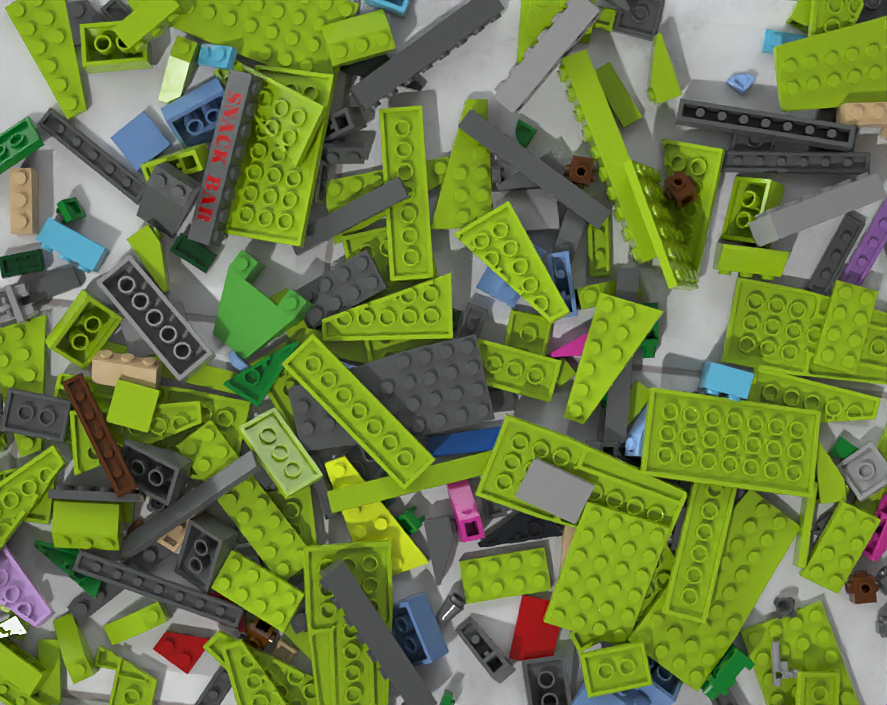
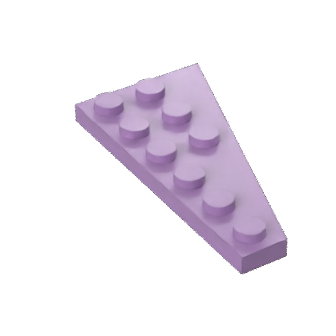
(20, 592)

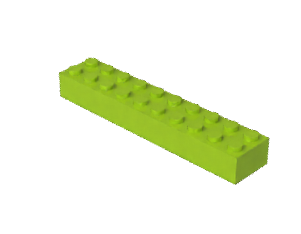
(606, 149)

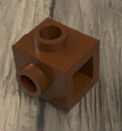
(583, 165)
(680, 189)
(862, 587)
(260, 633)

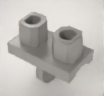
(21, 311)

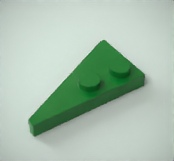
(258, 380)
(65, 559)

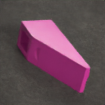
(465, 511)

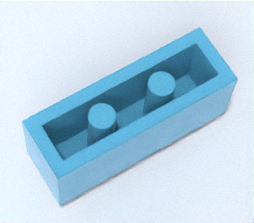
(72, 246)

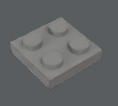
(865, 471)

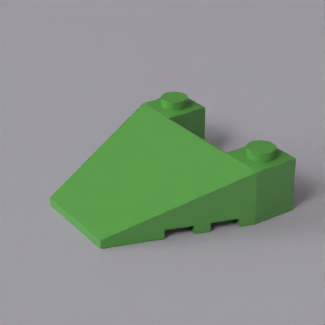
(247, 315)

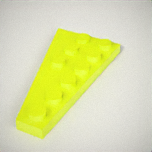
(374, 520)

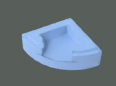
(741, 82)
(237, 361)

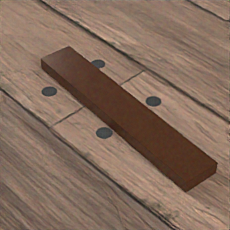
(100, 435)

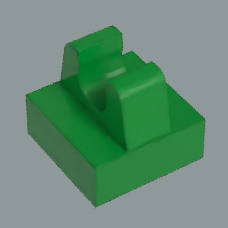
(70, 210)
(410, 521)

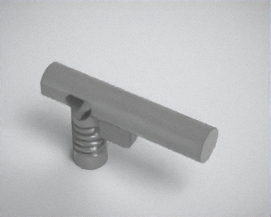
(780, 666)

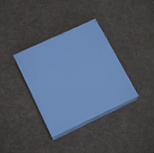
(140, 141)

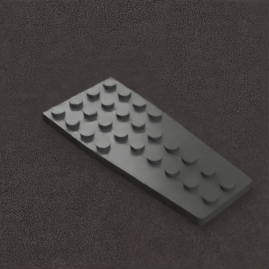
(422, 387)

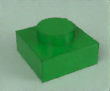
(447, 698)

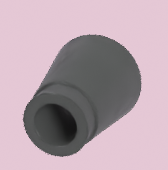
(450, 608)

